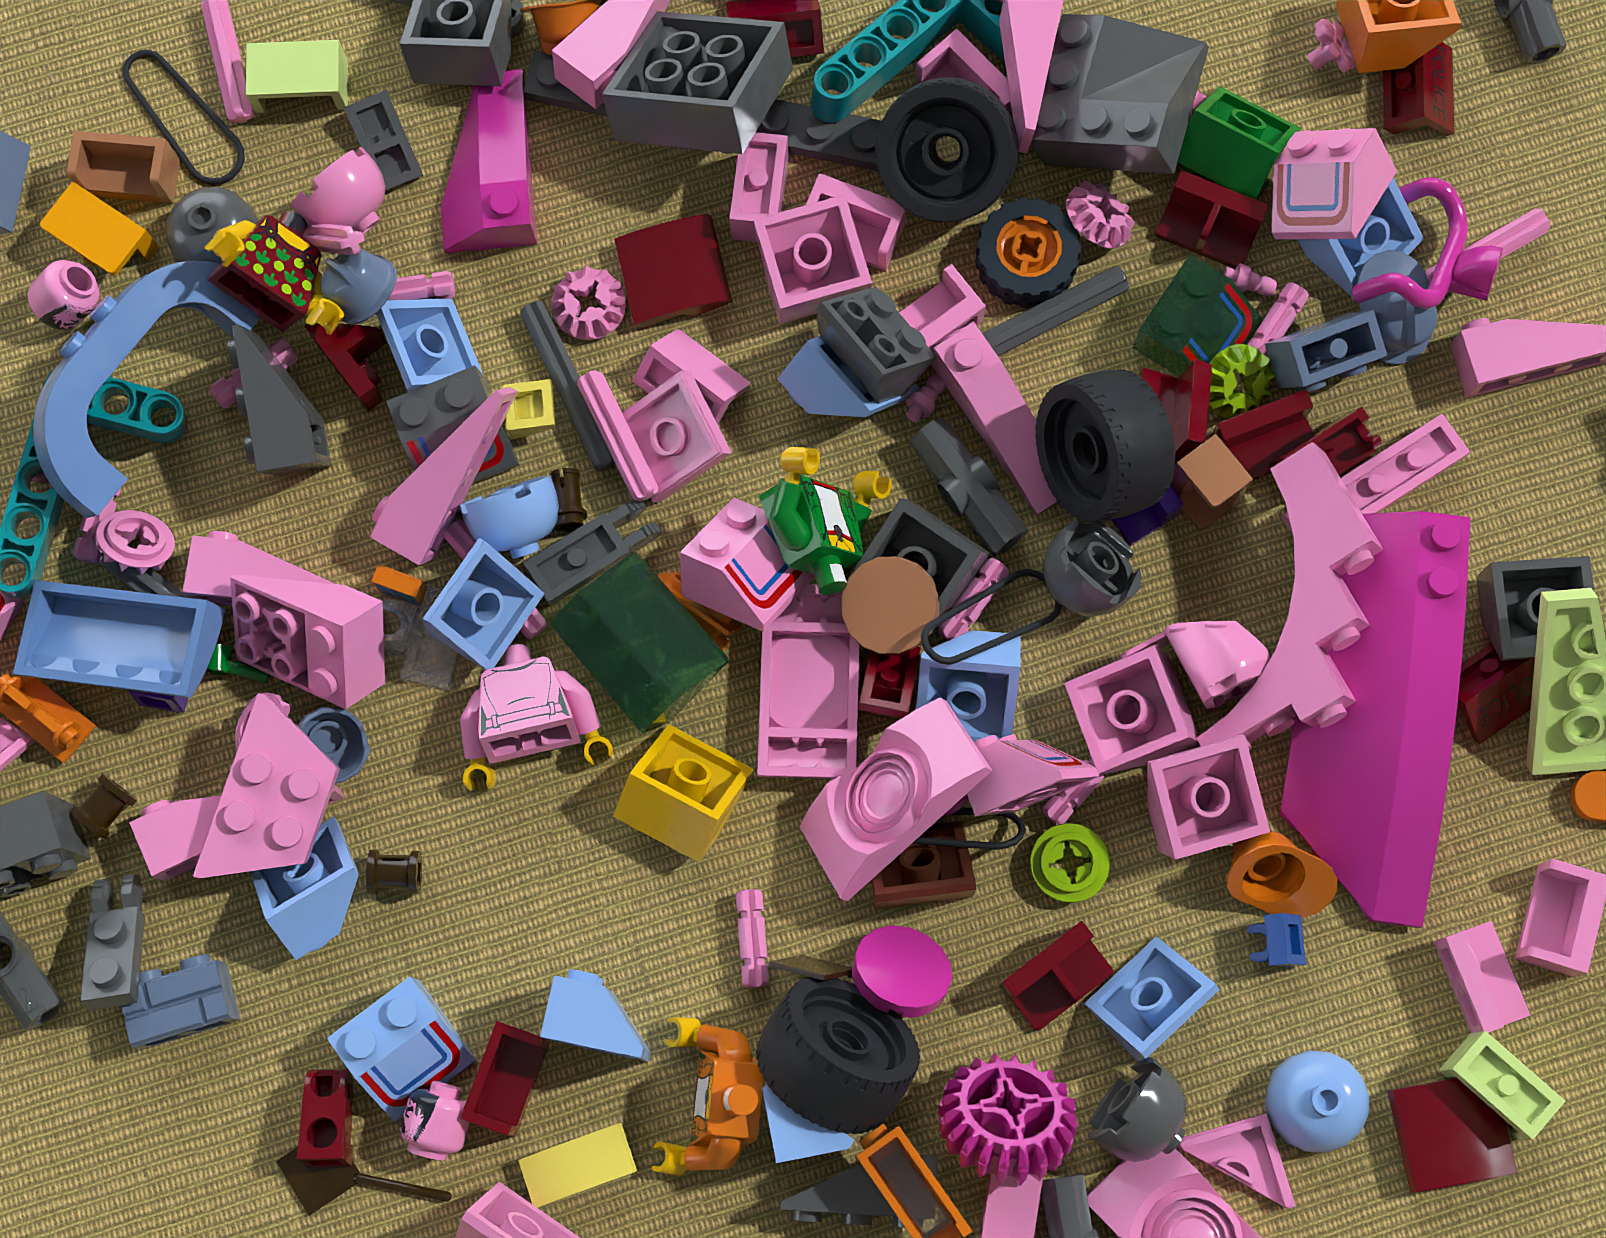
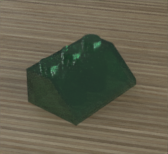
(639, 643)

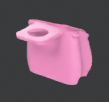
(1217, 657)

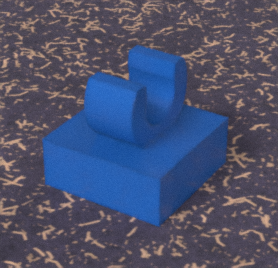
(1283, 939)

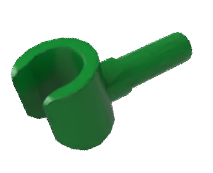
(221, 665)

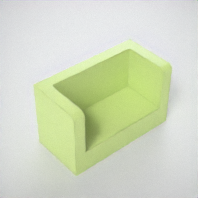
(296, 71)
(1503, 1084)

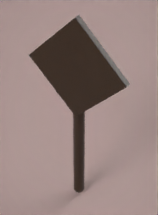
(812, 967)
(321, 1185)

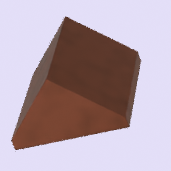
(927, 872)

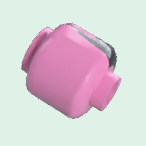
(63, 294)
(434, 1122)

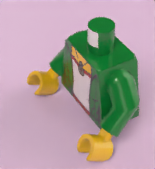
(818, 522)

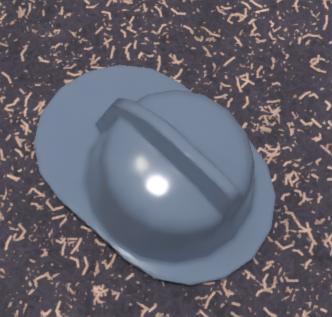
(358, 284)
(1402, 326)

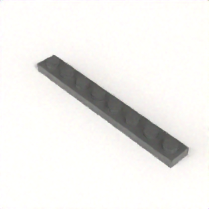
(841, 142)

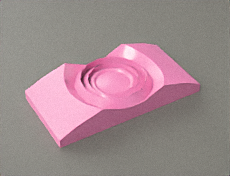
(808, 691)
(892, 796)
(1164, 1201)

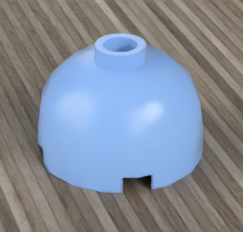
(514, 516)
(1317, 1101)

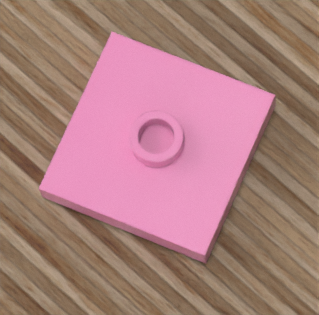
(676, 434)

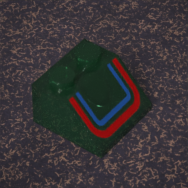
(1196, 318)

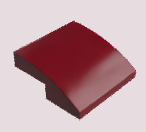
(673, 270)
(1449, 1136)

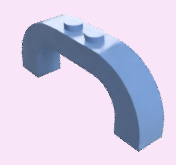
(89, 359)

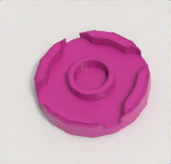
(901, 971)

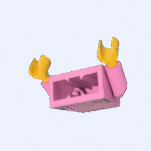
(525, 712)

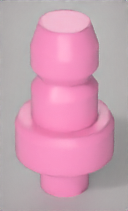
(1250, 281)
(922, 402)

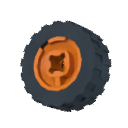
(1027, 252)

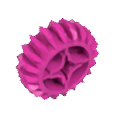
(1012, 1107)

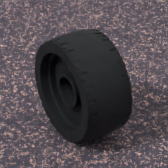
(909, 157)
(1105, 445)
(837, 1056)

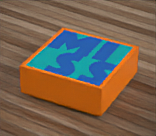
(399, 585)

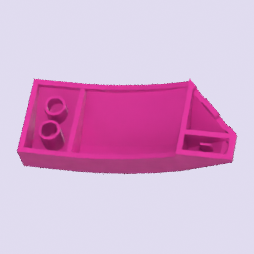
(1377, 779)

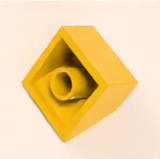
(682, 792)

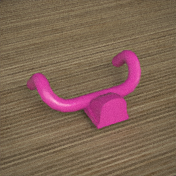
(1456, 271)

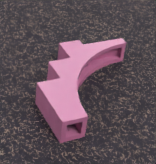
(1322, 614)

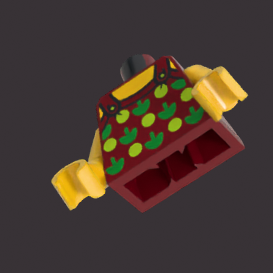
(273, 271)

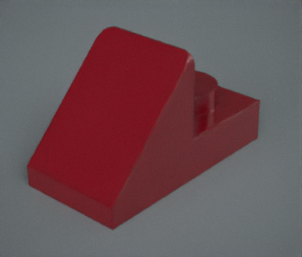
(347, 352)
(889, 684)

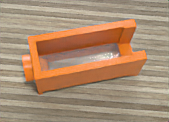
(910, 1186)

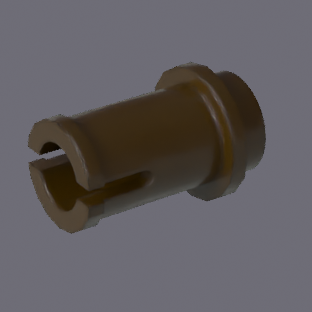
(569, 499)

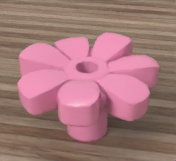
(1331, 47)

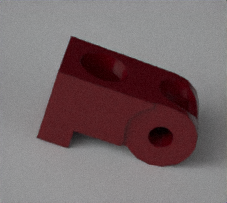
(326, 1119)

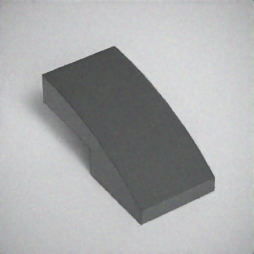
(384, 138)

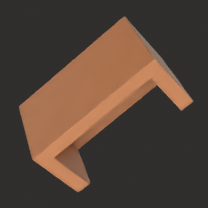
(123, 166)
(1209, 482)

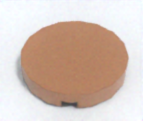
(889, 604)

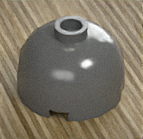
(198, 218)
(1090, 569)
(1142, 1115)

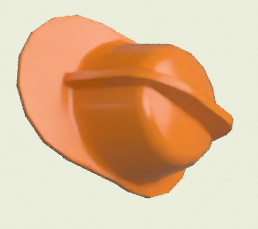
(559, 20)
(1279, 876)

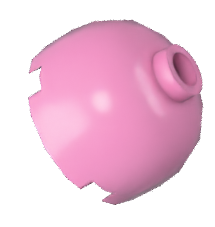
(345, 193)

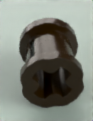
(103, 806)
(393, 872)

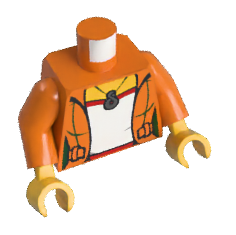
(724, 1101)

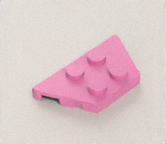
(269, 799)

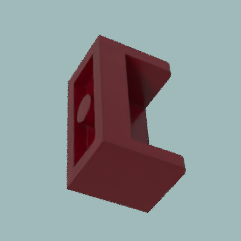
(505, 1079)

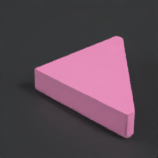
(1245, 1153)

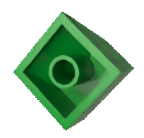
(1234, 143)

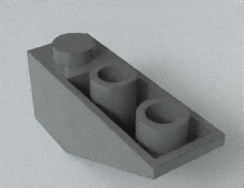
(847, 1193)

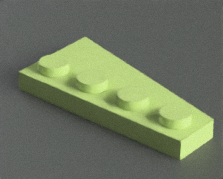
(1568, 685)

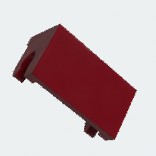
(1343, 441)

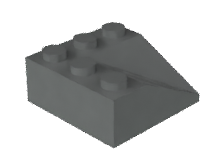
(698, 82)
(1117, 95)

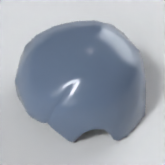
(339, 737)

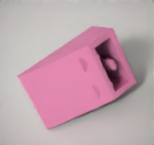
(310, 635)

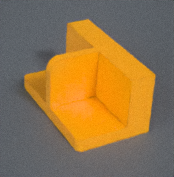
(96, 230)

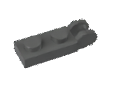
(588, 552)
(113, 946)

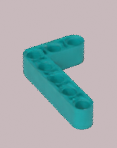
(892, 55)
(48, 505)

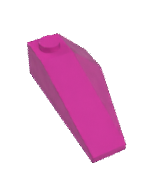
(490, 179)

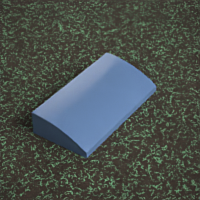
(118, 638)

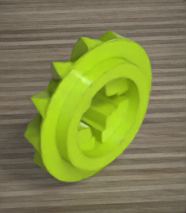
(1247, 362)
(1083, 844)

